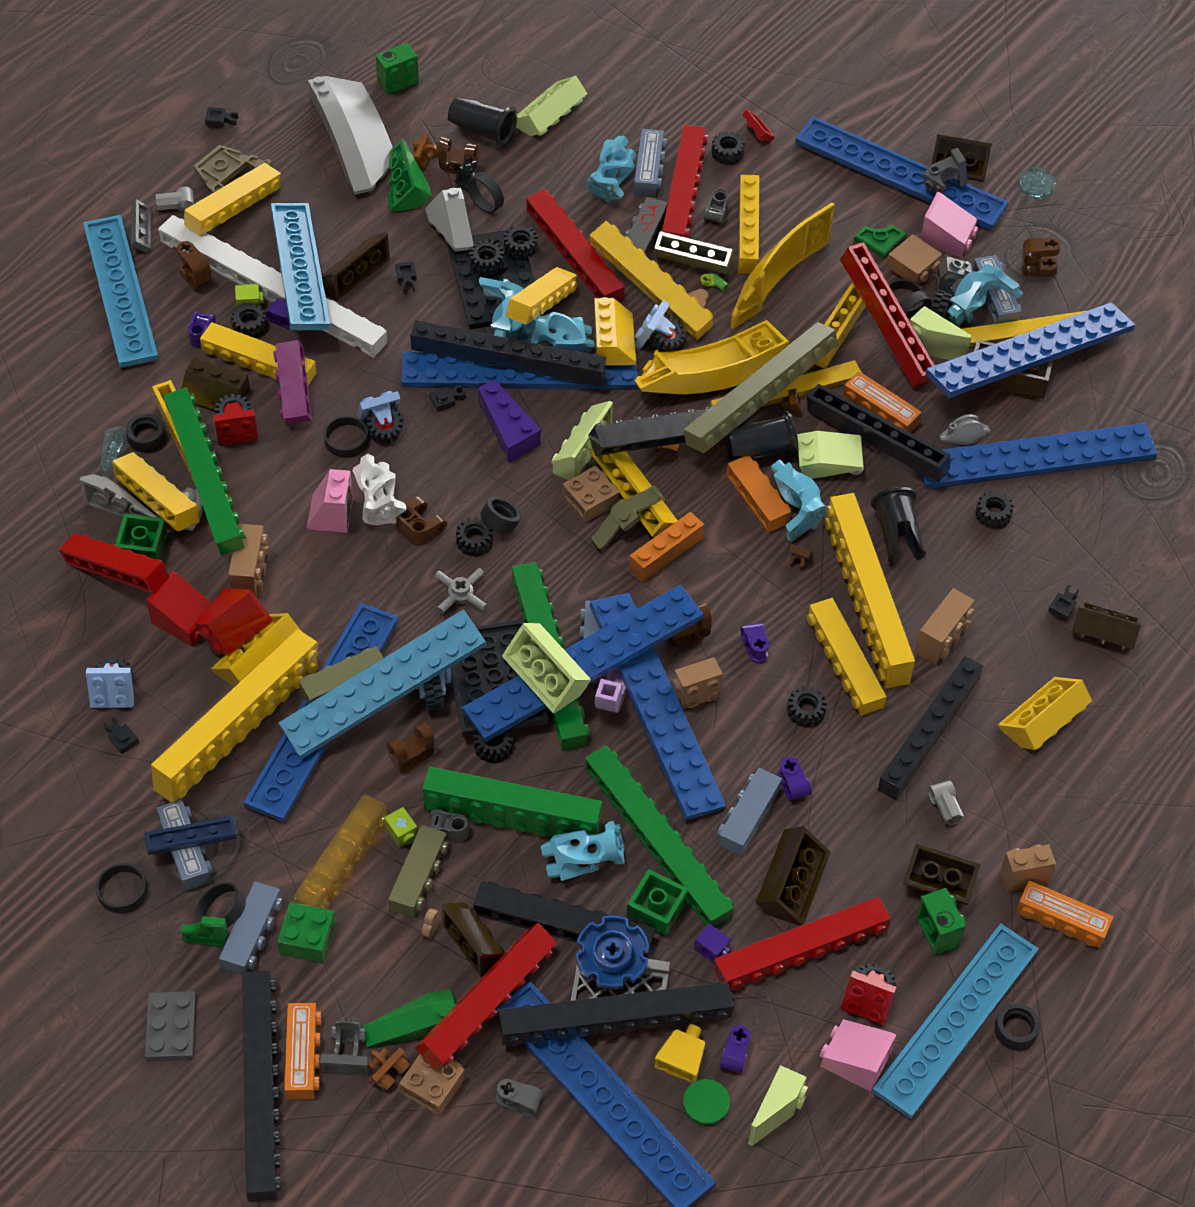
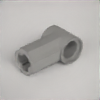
(180, 199)
(944, 797)

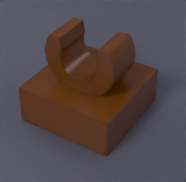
(792, 403)
(800, 552)

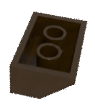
(974, 152)
(212, 382)
(1107, 625)
(936, 870)
(471, 936)

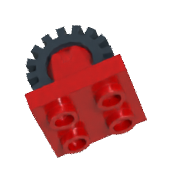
(235, 420)
(870, 993)

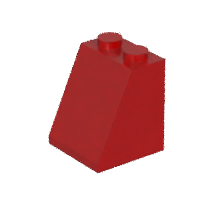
(176, 608)
(232, 620)

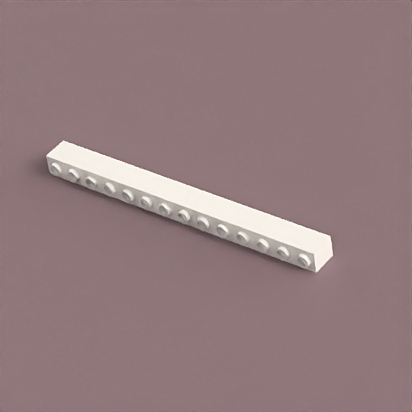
(246, 270)

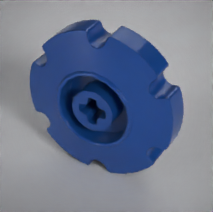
(595, 956)

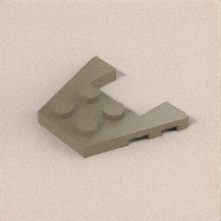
(223, 165)

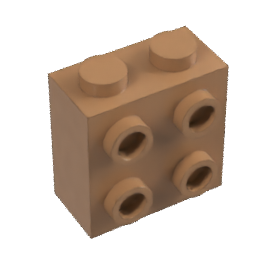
(914, 260)
(590, 493)
(697, 683)
(1025, 865)
(432, 1086)

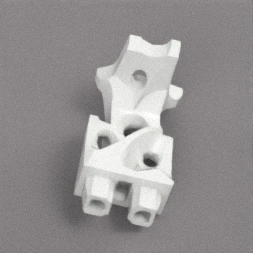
(372, 480)

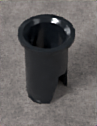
(484, 120)
(763, 438)
(899, 520)

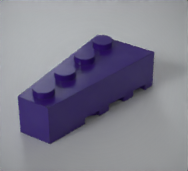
(509, 423)

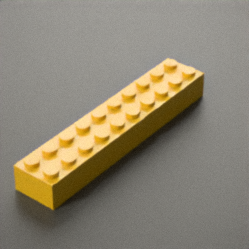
(869, 591)
(234, 717)

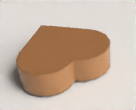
(701, 295)
(431, 922)

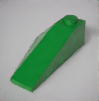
(407, 181)
(409, 1021)

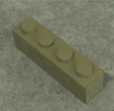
(694, 253)
(332, 676)
(418, 871)

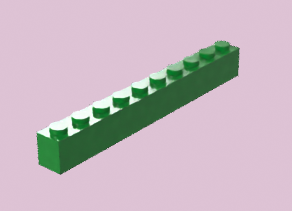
(204, 473)
(536, 609)
(658, 837)

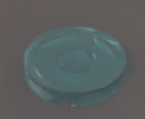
(1036, 182)

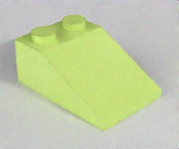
(940, 336)
(829, 453)
(779, 1104)

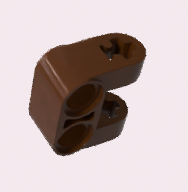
(451, 158)
(1038, 255)
(197, 268)
(415, 527)
(696, 631)
(413, 749)

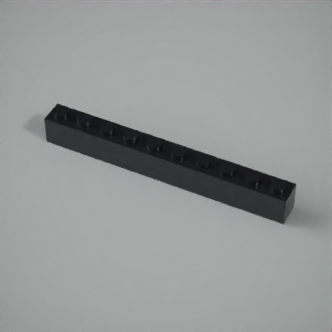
(508, 353)
(615, 1013)
(259, 1086)

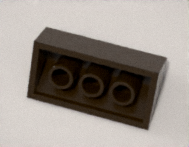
(356, 266)
(1027, 382)
(793, 876)

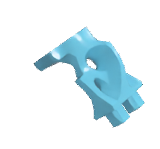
(612, 158)
(973, 289)
(503, 290)
(569, 334)
(801, 493)
(609, 847)

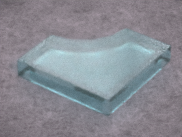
(112, 444)

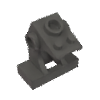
(949, 168)
(950, 271)
(346, 1031)

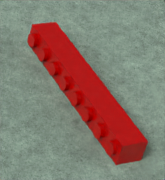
(685, 181)
(574, 246)
(887, 313)
(802, 944)
(485, 996)

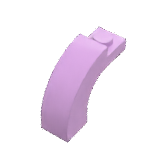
(610, 692)

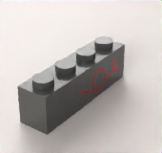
(647, 224)

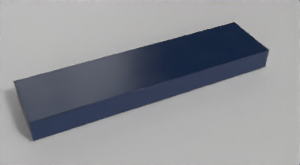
(190, 835)

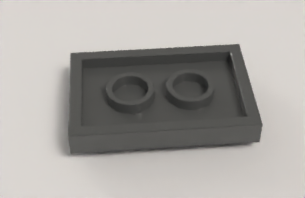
(170, 1026)

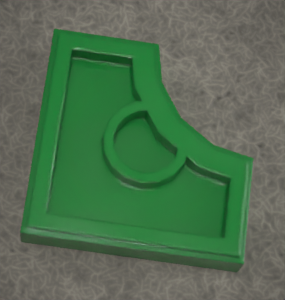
(880, 240)
(207, 932)

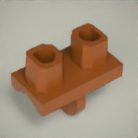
(424, 151)
(396, 1061)

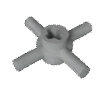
(460, 590)

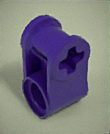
(278, 313)
(198, 326)
(755, 641)
(793, 779)
(735, 1051)

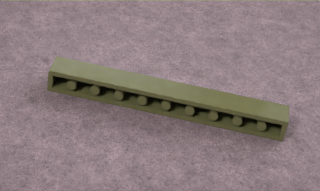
(760, 387)

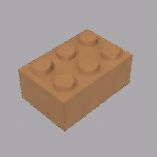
(248, 563)
(945, 627)

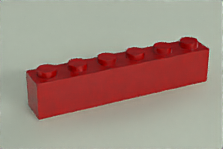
(114, 563)

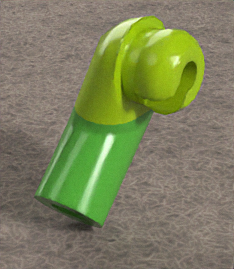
(714, 280)

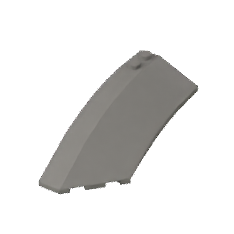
(353, 129)

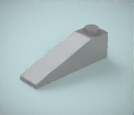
(450, 218)
(109, 497)

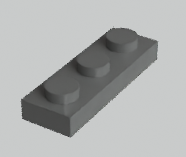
(141, 226)

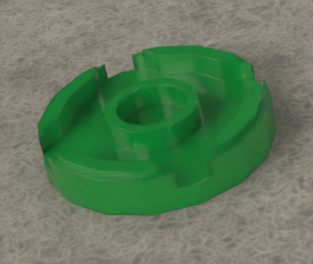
(706, 1102)

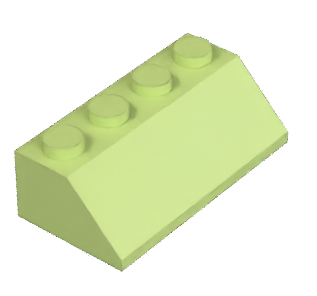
(550, 106)
(576, 450)
(545, 666)

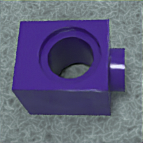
(712, 943)

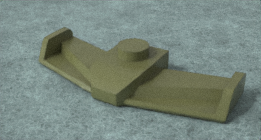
(625, 515)

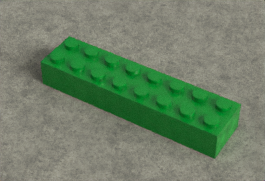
(510, 804)

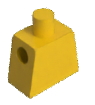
(682, 1054)

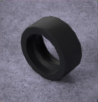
(149, 444)
(500, 514)
(1025, 1012)

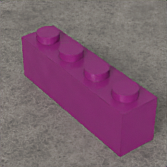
(293, 382)

